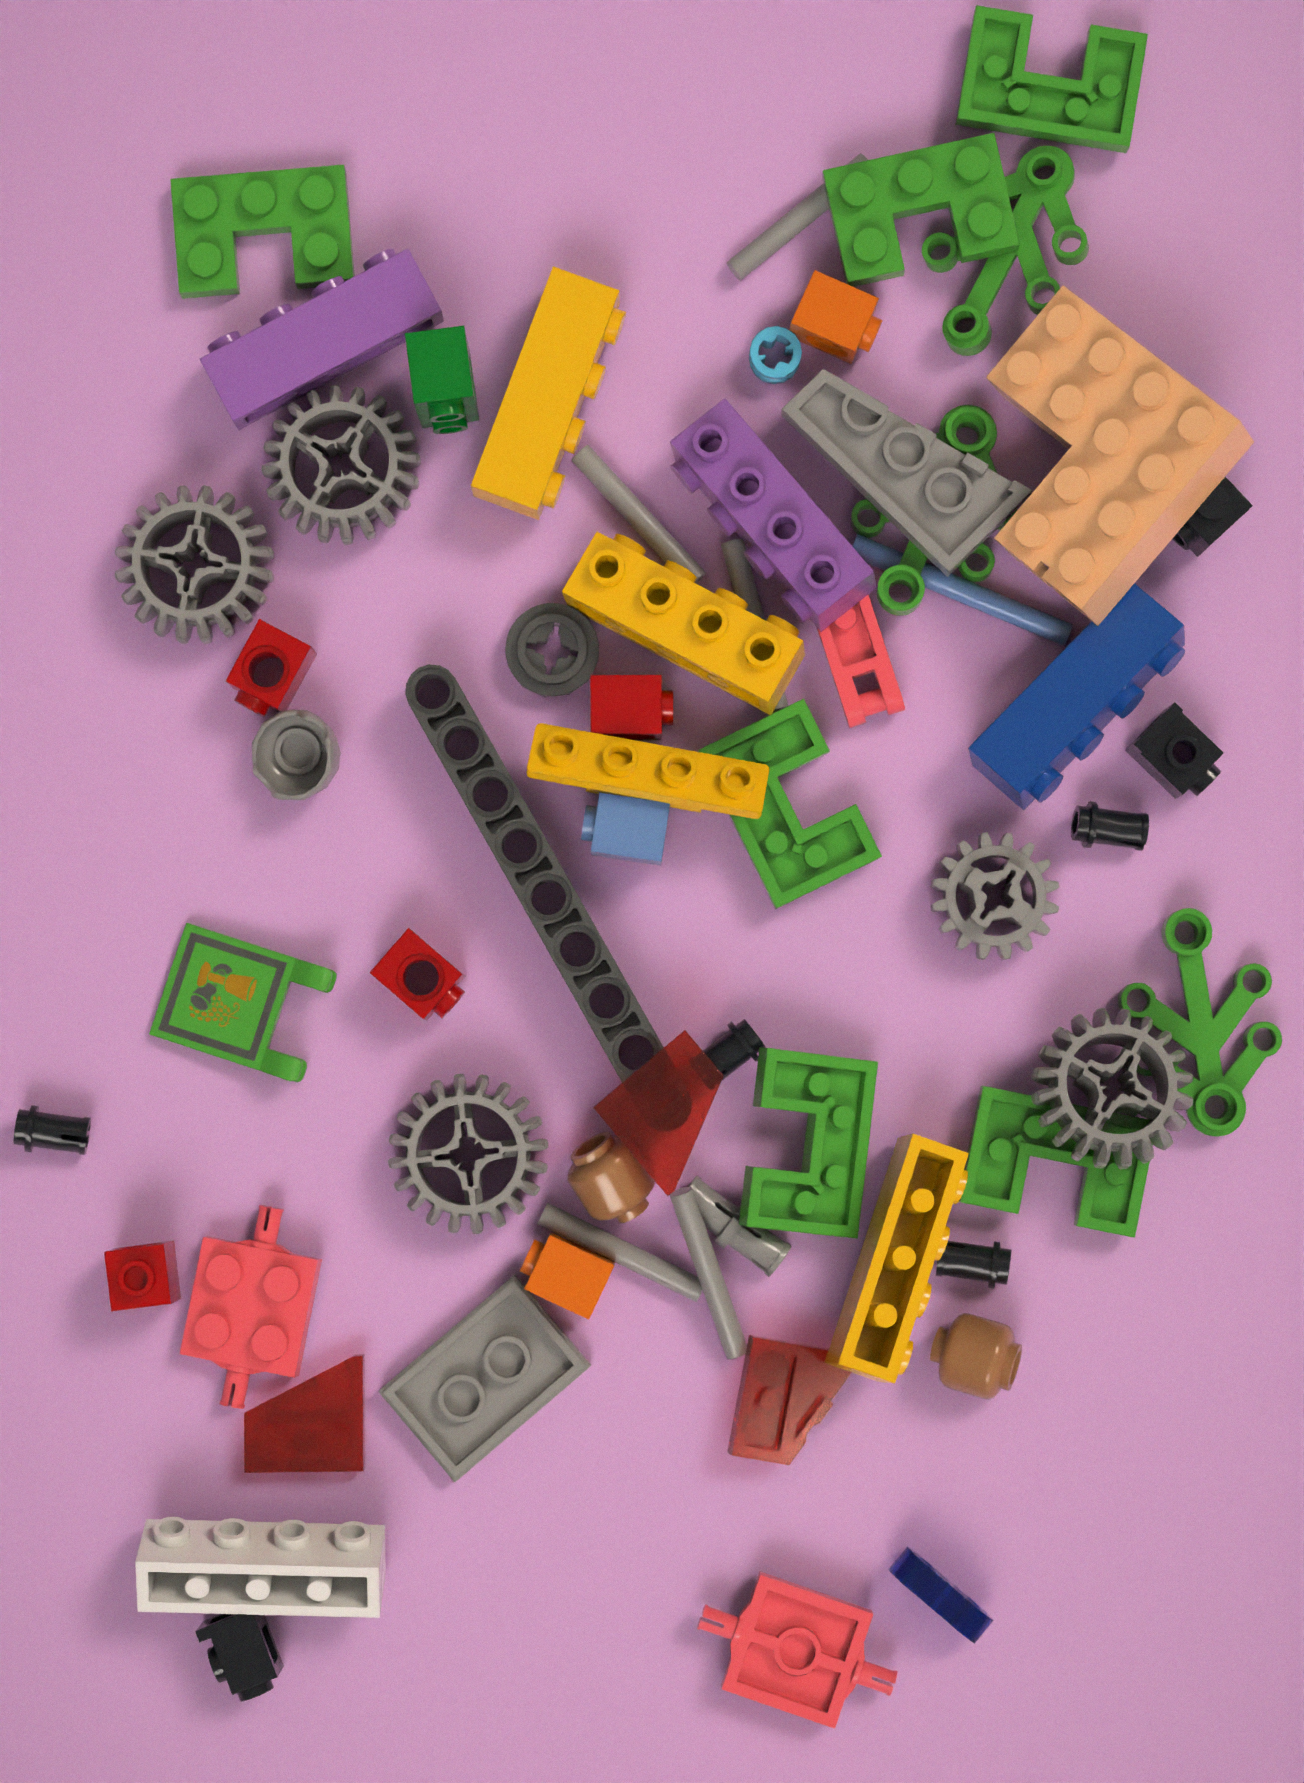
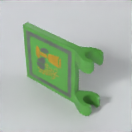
(229, 998)

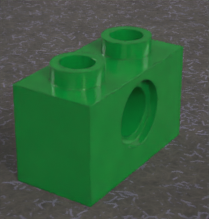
(442, 379)

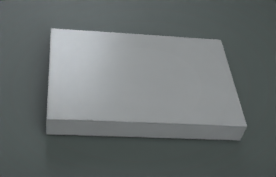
(484, 1378)

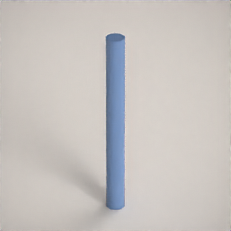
(970, 593)

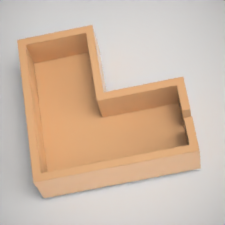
(1136, 458)

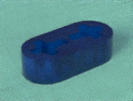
(941, 1594)

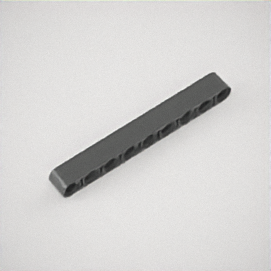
(540, 869)

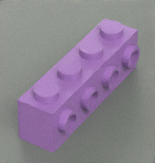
(322, 337)
(772, 515)

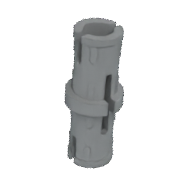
(722, 1220)

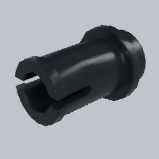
(1109, 827)
(734, 1048)
(51, 1131)
(975, 1262)

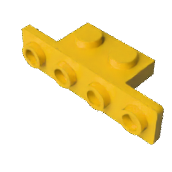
(648, 771)

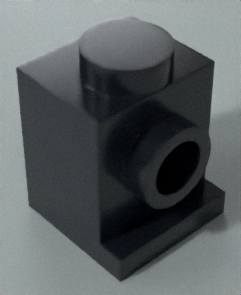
(1155, 747)
(242, 1653)

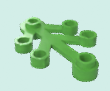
(1032, 196)
(913, 560)
(1205, 1033)

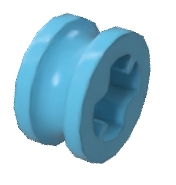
(767, 339)

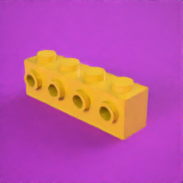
(546, 394)
(684, 621)
(897, 1259)

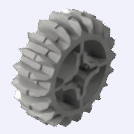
(355, 444)
(191, 592)
(1136, 1098)
(417, 1160)

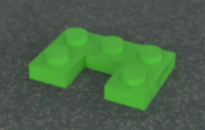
(1081, 112)
(952, 175)
(297, 201)
(783, 853)
(1009, 1133)
(831, 1182)

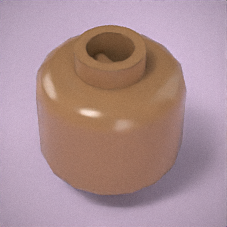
(609, 1179)
(976, 1356)

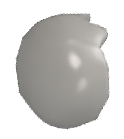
(295, 755)

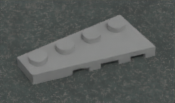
(919, 483)

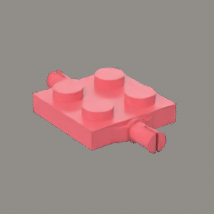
(251, 1306)
(797, 1650)

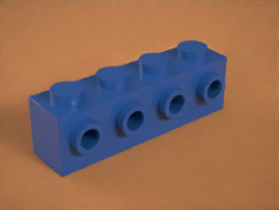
(1078, 697)

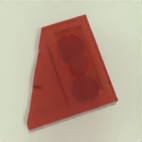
(664, 1108)
(781, 1398)
(311, 1425)

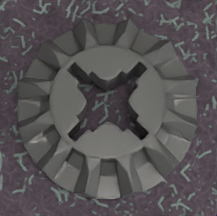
(535, 628)

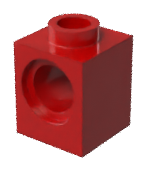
(267, 643)
(630, 706)
(401, 957)
(142, 1275)

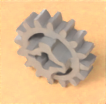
(1017, 910)

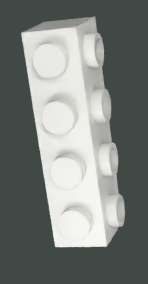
(261, 1568)

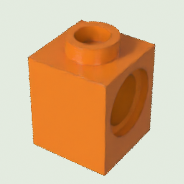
(836, 318)
(566, 1274)

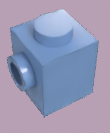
(626, 828)

